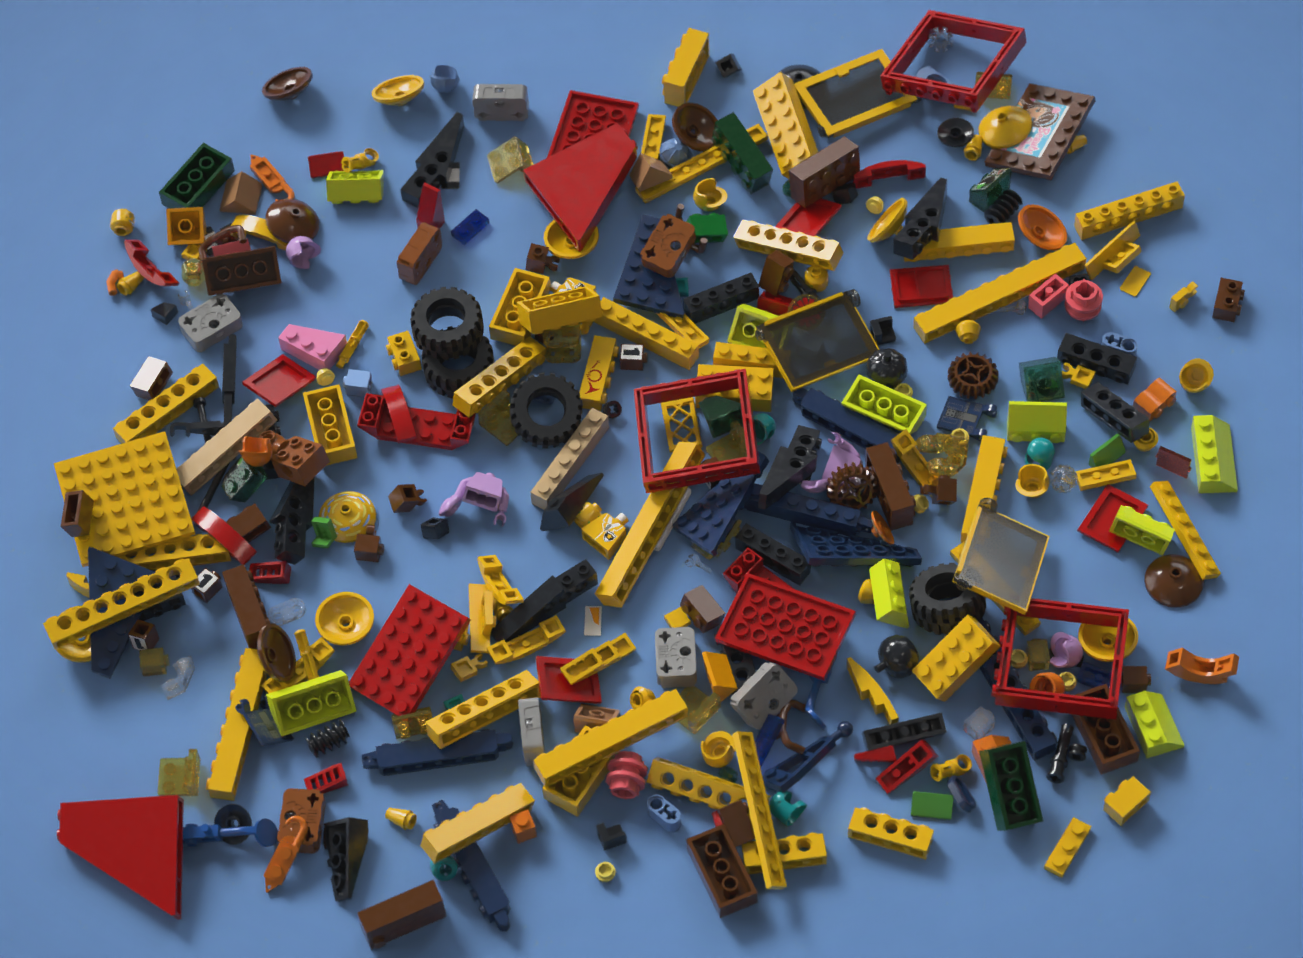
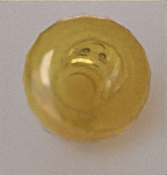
(192, 272)

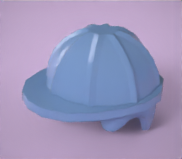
(444, 78)
(674, 152)

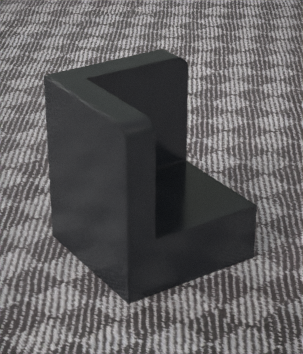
(882, 330)
(611, 836)

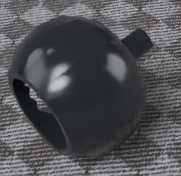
(887, 367)
(897, 656)

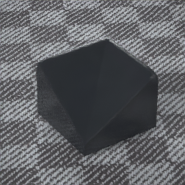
(728, 65)
(845, 194)
(164, 312)
(435, 528)

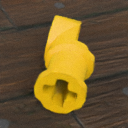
(352, 163)
(944, 771)

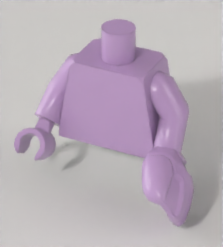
(839, 456)
(481, 491)

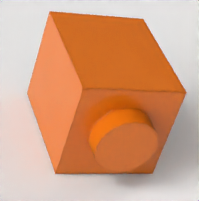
(523, 826)

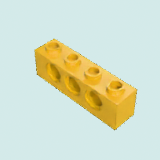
(897, 841)
(795, 858)

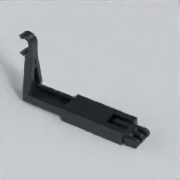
(228, 396)

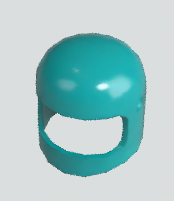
(764, 426)
(1041, 451)
(783, 810)

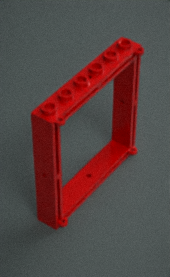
(895, 81)
(686, 389)
(1056, 701)

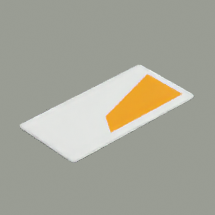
(593, 620)

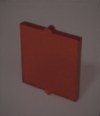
(1173, 462)

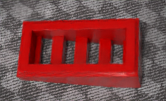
(281, 576)
(883, 754)
(324, 774)

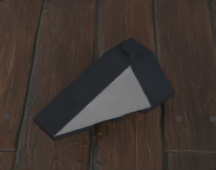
(566, 506)
(346, 846)

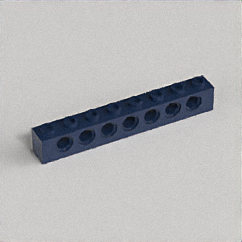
(1036, 745)

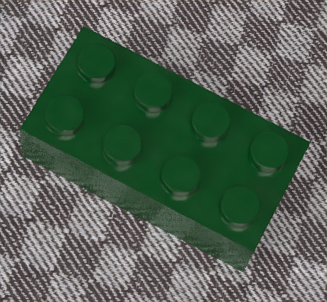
(741, 153)
(197, 179)
(1011, 786)

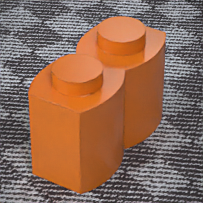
(1155, 399)

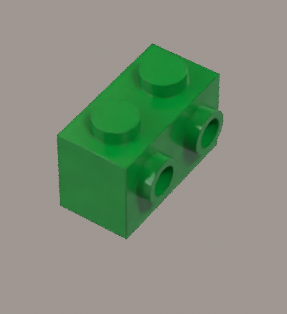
(710, 226)

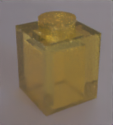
(1038, 654)
(153, 661)

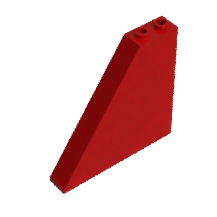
(583, 181)
(132, 842)

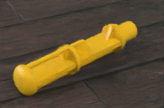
(352, 343)
(306, 654)

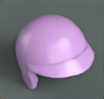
(301, 250)
(1066, 650)

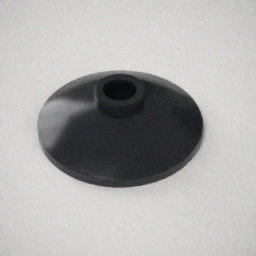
(955, 132)
(225, 819)

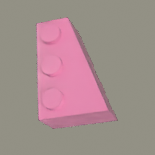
(312, 345)

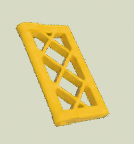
(678, 404)

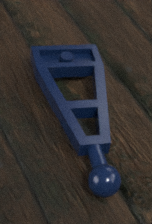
(780, 780)

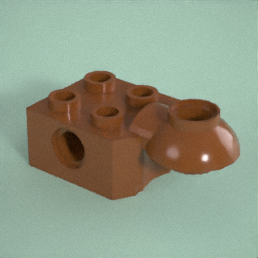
(296, 457)

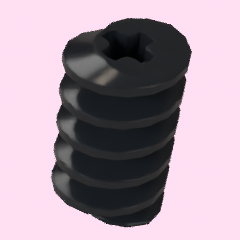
(1003, 207)
(328, 738)

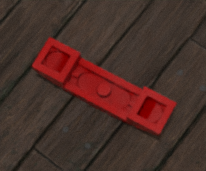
(912, 170)
(137, 253)
(399, 413)
(224, 535)

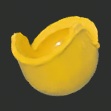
(708, 196)
(1196, 375)
(1032, 481)
(718, 749)

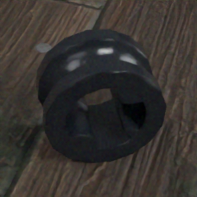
(617, 408)
(1077, 752)

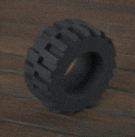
(447, 303)
(447, 380)
(553, 387)
(942, 615)

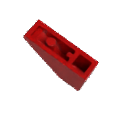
(430, 207)
(907, 766)

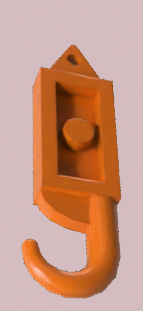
(270, 176)
(285, 855)

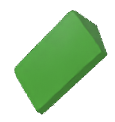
(1108, 452)
(932, 805)

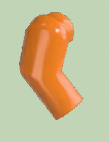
(111, 281)

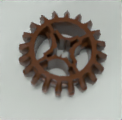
(969, 381)
(857, 478)

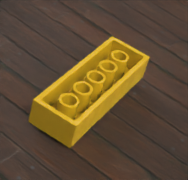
(785, 122)

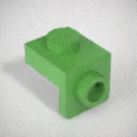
(324, 532)

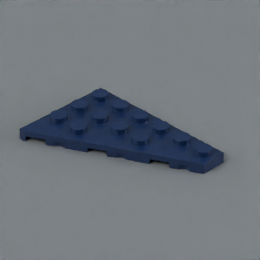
(643, 287)
(715, 513)
(826, 547)
(106, 575)

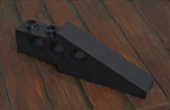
(435, 162)
(922, 222)
(791, 465)
(292, 521)
(546, 601)

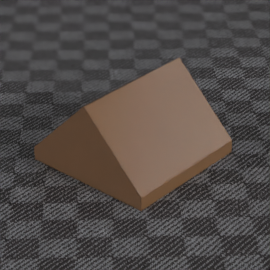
(649, 172)
(241, 194)
(592, 716)

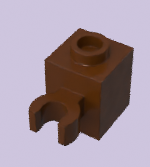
(538, 259)
(942, 490)
(405, 498)
(368, 546)

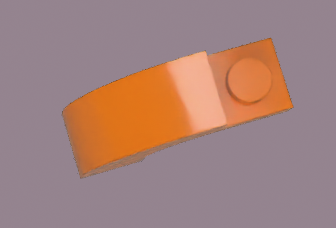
(1199, 669)

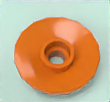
(881, 528)

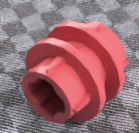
(1083, 300)
(626, 775)

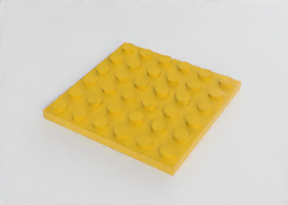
(133, 495)

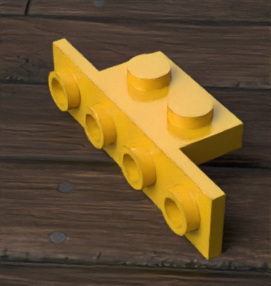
(1116, 253)
(481, 615)

